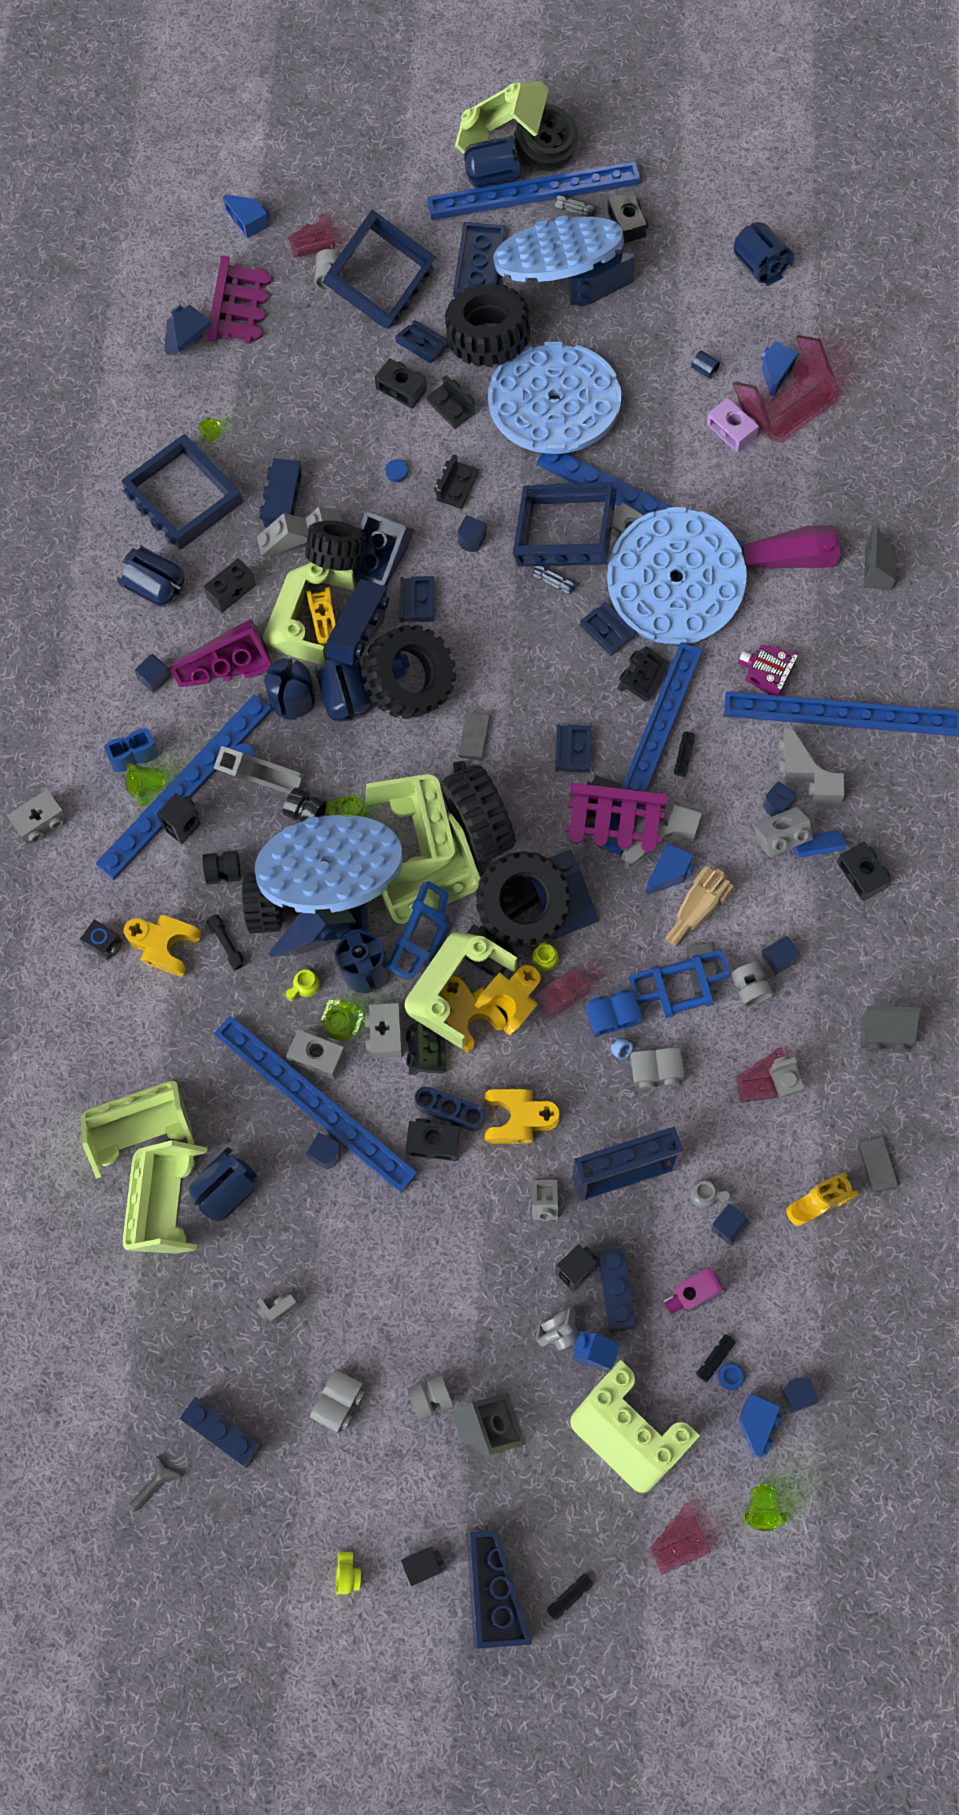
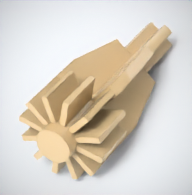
(701, 900)

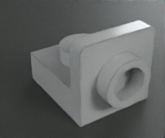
(786, 1076)
(544, 1200)
(281, 1307)

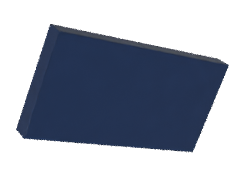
(476, 255)

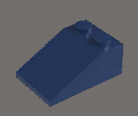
(602, 279)
(383, 548)
(582, 909)
(313, 931)

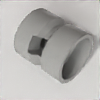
(324, 262)
(756, 991)
(430, 1397)

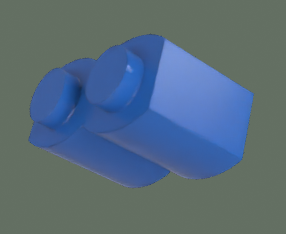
(135, 748)
(613, 1013)

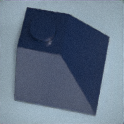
(184, 328)

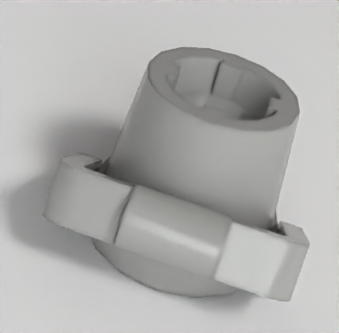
(558, 1329)

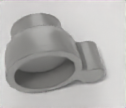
(704, 1194)

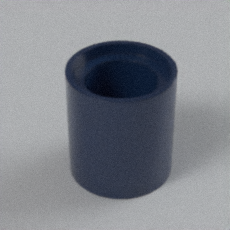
(705, 364)

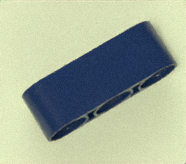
(442, 1099)

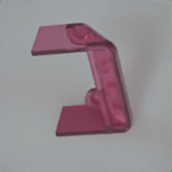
(800, 402)

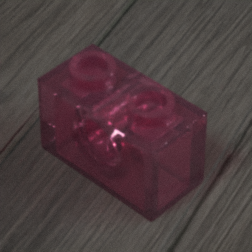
(562, 993)

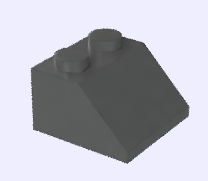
(889, 1028)

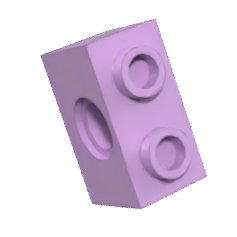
(721, 421)

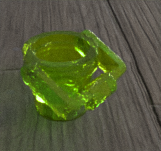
(143, 781)
(347, 806)
(339, 1022)
(764, 1509)

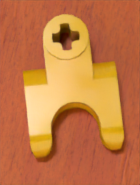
(322, 613)
(158, 940)
(511, 996)
(463, 1012)
(525, 1116)
(821, 1199)

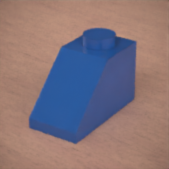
(247, 214)
(777, 365)
(670, 869)
(595, 1350)

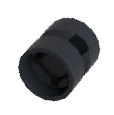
(302, 806)
(221, 867)

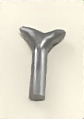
(161, 1476)

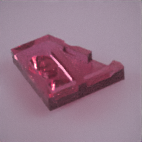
(312, 238)
(757, 1081)
(679, 1542)

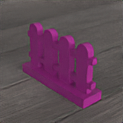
(240, 293)
(629, 799)

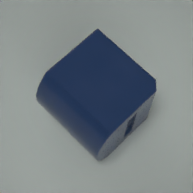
(471, 534)
(152, 673)
(779, 799)
(780, 955)
(324, 1151)
(730, 1224)
(799, 1394)

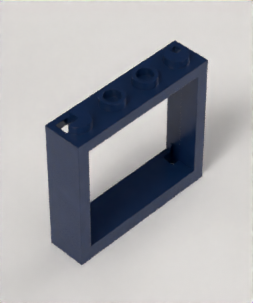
(402, 243)
(202, 522)
(564, 553)
(626, 1163)

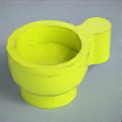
(545, 957)
(305, 983)
(347, 1577)

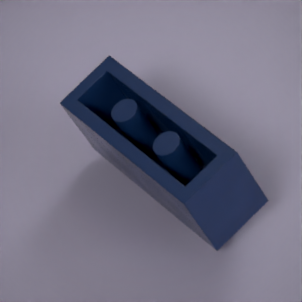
(281, 491)
(616, 1290)
(220, 1432)

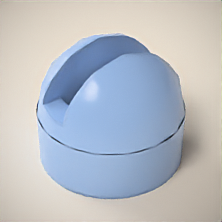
(622, 1044)

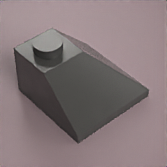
(880, 562)
(489, 1425)

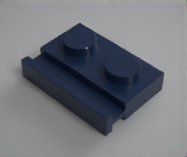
(422, 341)
(417, 599)
(607, 628)
(573, 748)

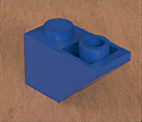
(757, 1421)

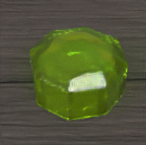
(209, 429)

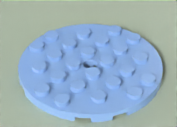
(558, 248)
(554, 426)
(683, 543)
(294, 867)

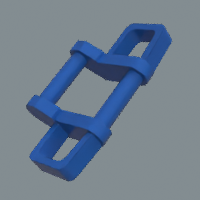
(440, 920)
(695, 962)

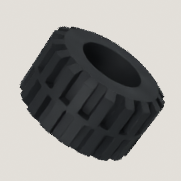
(335, 545)
(259, 912)

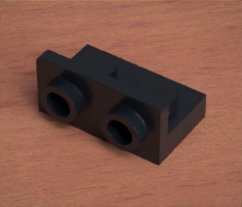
(452, 402)
(455, 482)
(643, 673)
(425, 1050)

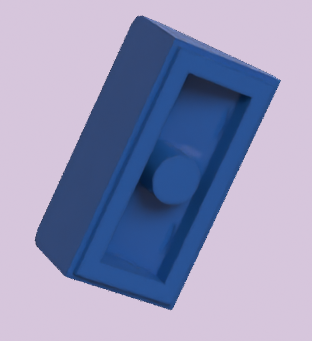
(821, 844)

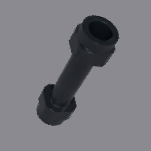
(217, 926)

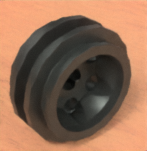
(545, 148)

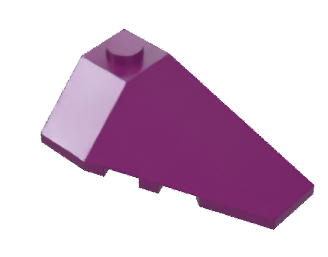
(795, 549)
(230, 654)

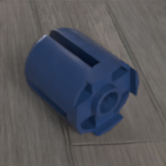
(492, 162)
(762, 253)
(151, 577)
(289, 688)
(332, 693)
(356, 969)
(223, 1186)

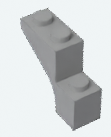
(291, 531)
(799, 766)
(257, 770)
(679, 824)

